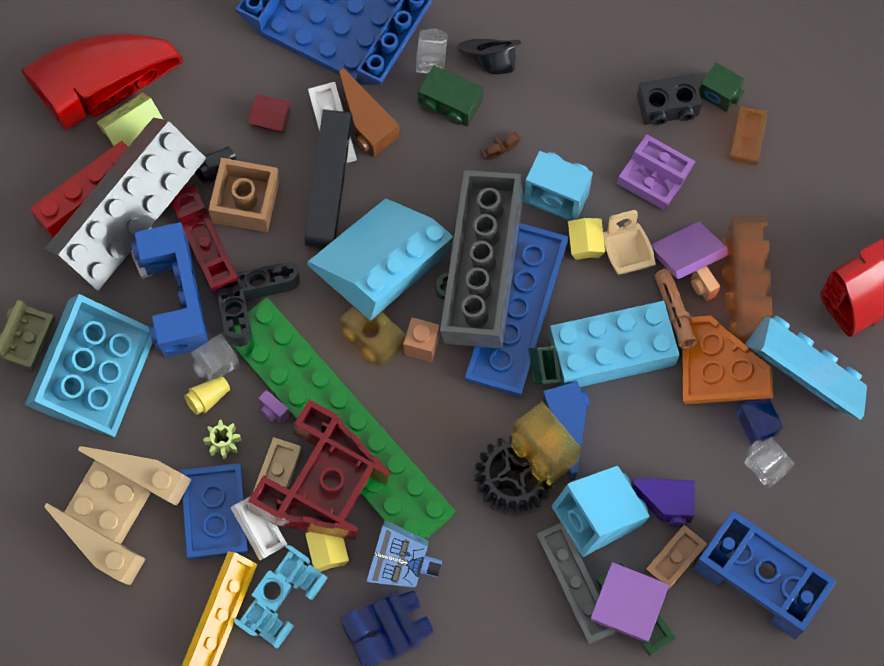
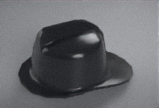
(492, 54)

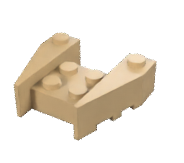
(110, 504)

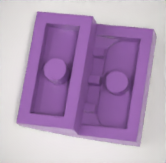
(655, 172)

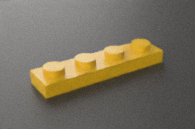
(220, 611)

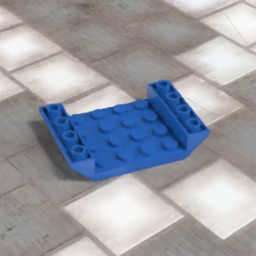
(339, 34)

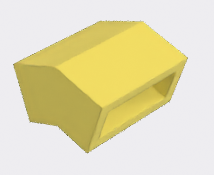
(586, 238)
(326, 551)

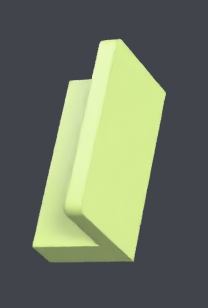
(129, 120)

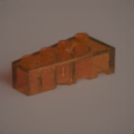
(747, 275)

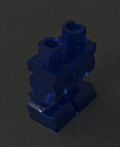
(393, 626)

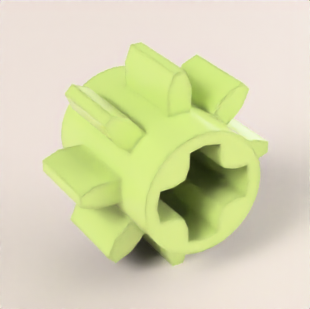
(222, 447)

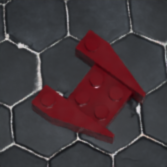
(327, 482)

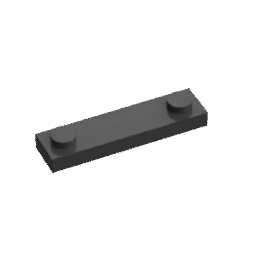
(573, 580)

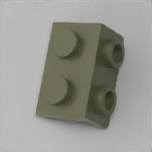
(24, 335)

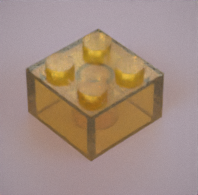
(545, 444)

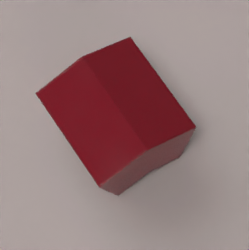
(269, 113)

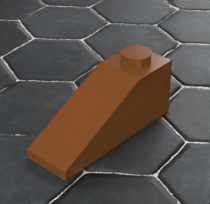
(370, 122)

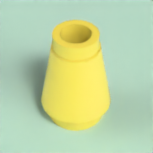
(206, 395)

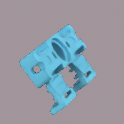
(259, 613)

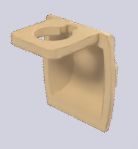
(628, 245)

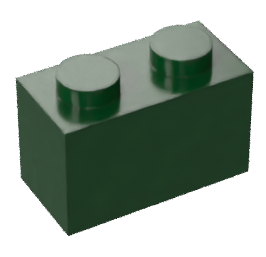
(450, 96)

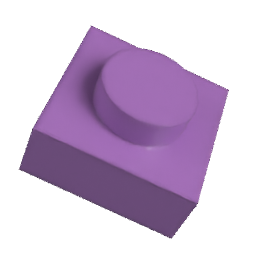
(273, 408)

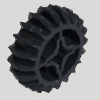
(502, 480)

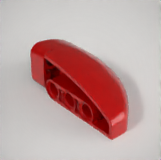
(98, 73)
(857, 291)

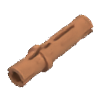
(678, 317)

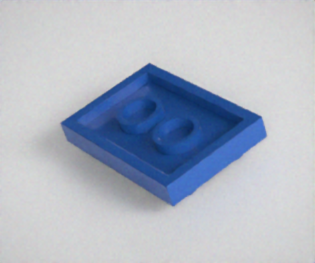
(208, 516)

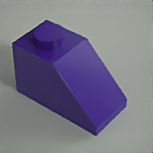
(667, 499)

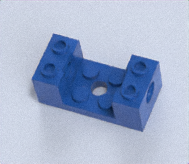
(163, 251)
(792, 593)

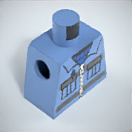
(401, 558)

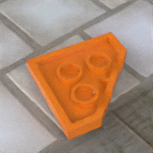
(722, 367)

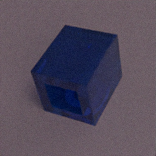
(759, 420)

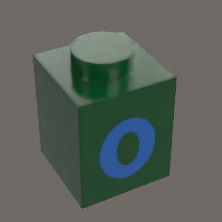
(722, 87)

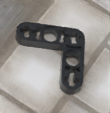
(244, 291)

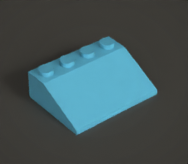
(382, 256)
(91, 366)
(808, 366)

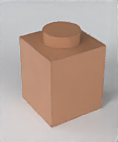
(421, 339)

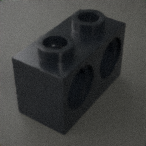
(666, 93)

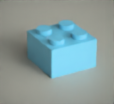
(557, 186)

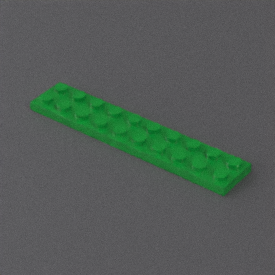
(298, 374)

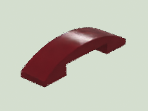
(203, 238)

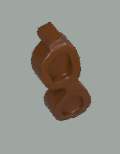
(499, 148)

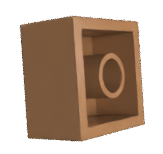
(244, 195)

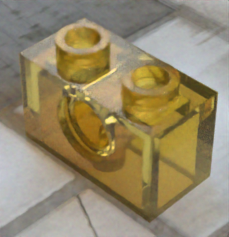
(378, 348)

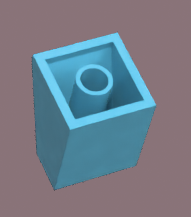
(600, 509)

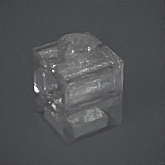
(431, 50)
(214, 359)
(768, 462)

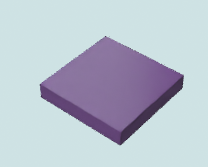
(689, 250)
(629, 602)

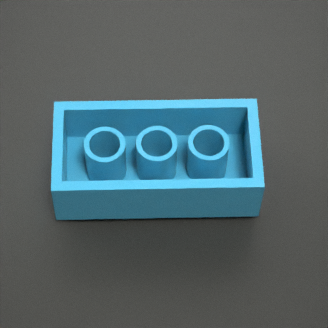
(614, 345)

